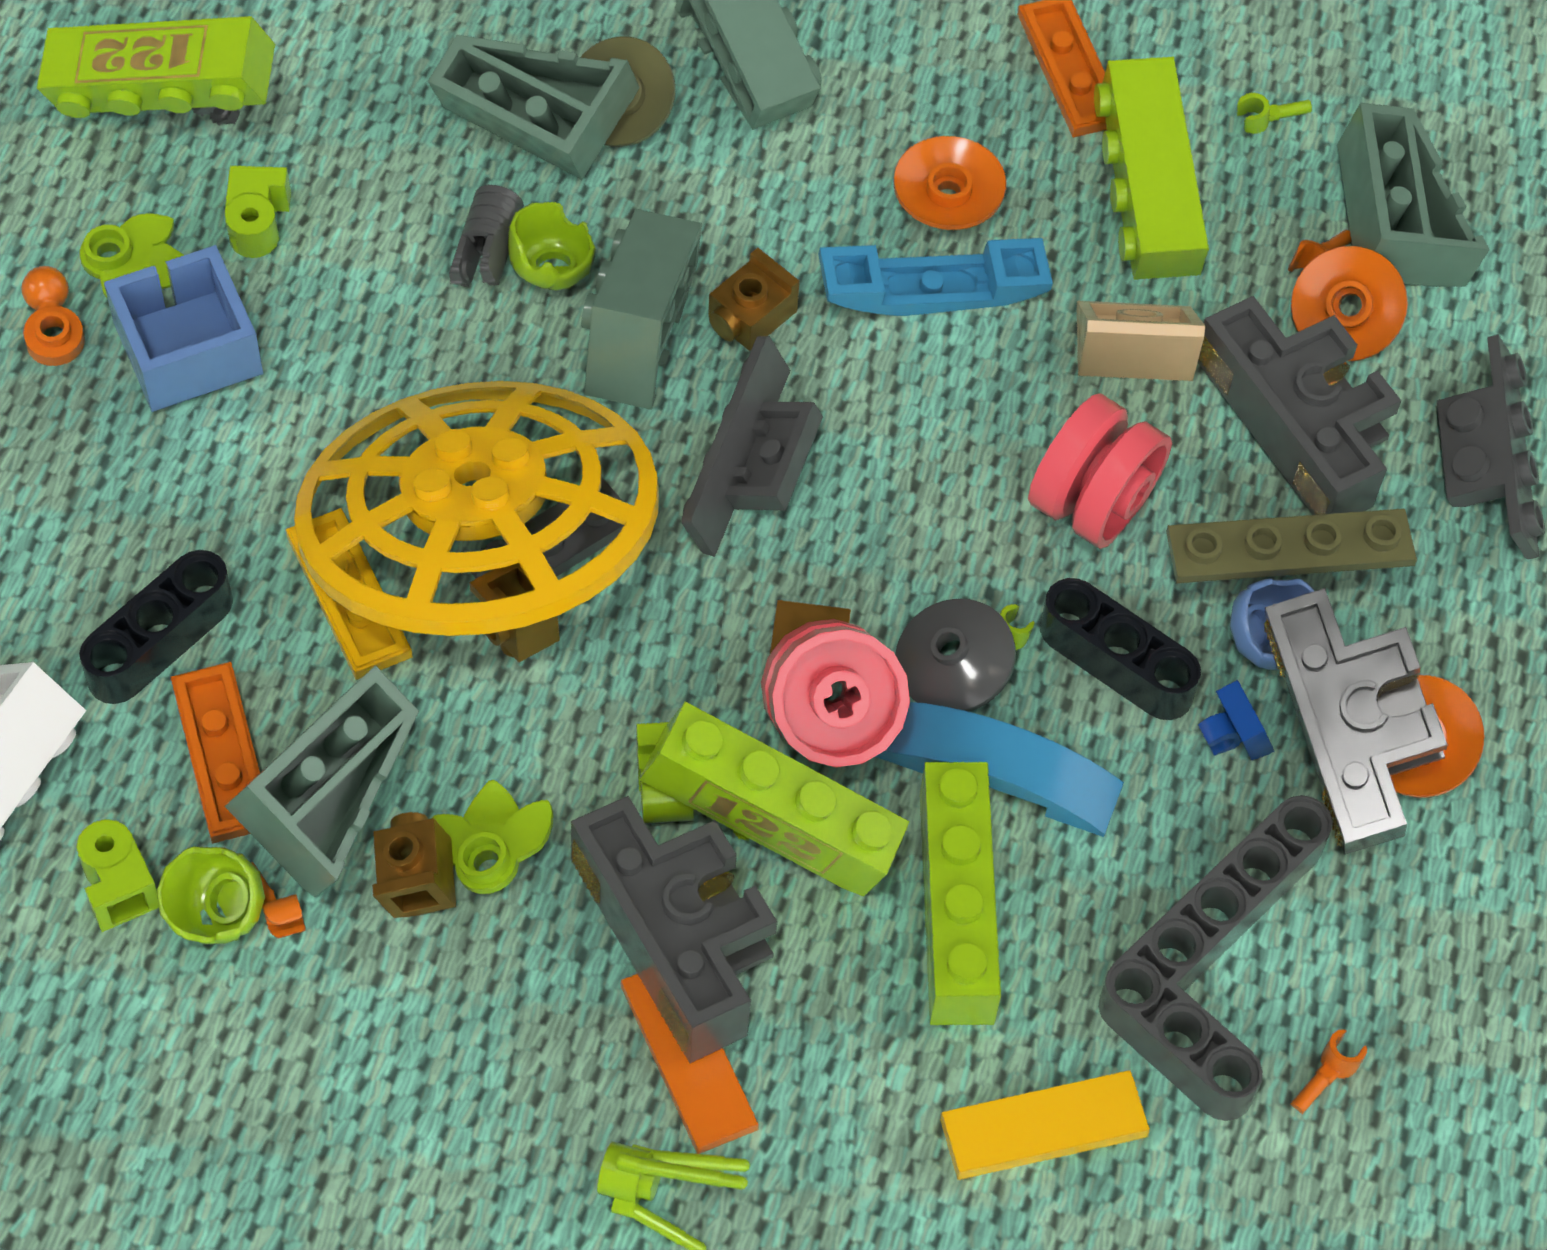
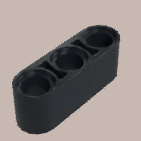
(163, 601)
(1109, 624)

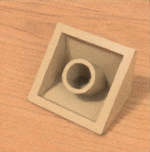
(1138, 340)

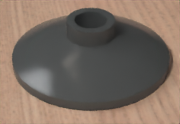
(970, 674)

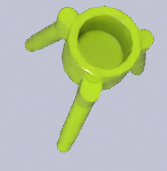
(635, 1174)

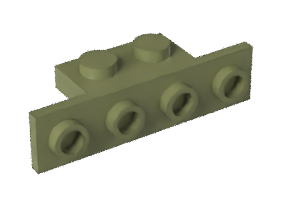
(1290, 545)

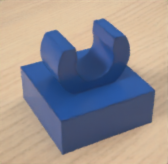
(1236, 725)

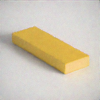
(360, 639)
(1044, 1124)

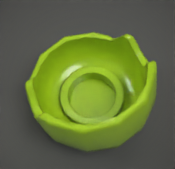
(545, 233)
(200, 880)

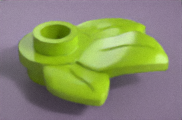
(138, 245)
(495, 831)

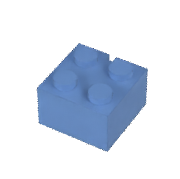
(191, 345)

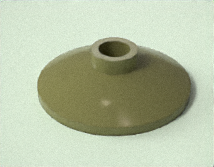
(656, 91)

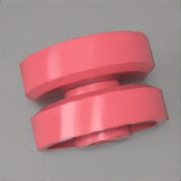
(1099, 470)
(863, 716)

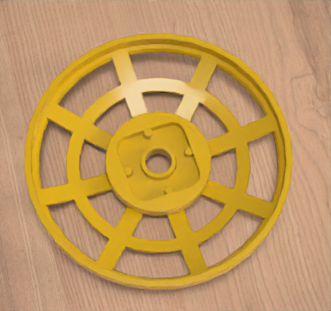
(504, 497)

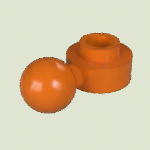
(46, 291)

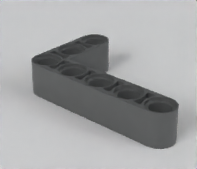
(1203, 942)

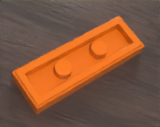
(1065, 60)
(217, 743)
(703, 1090)

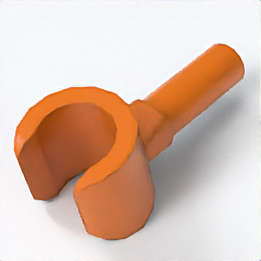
(1310, 249)
(283, 914)
(1333, 1066)

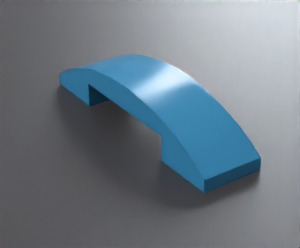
(934, 284)
(1017, 760)

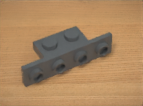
(1487, 447)
(754, 451)

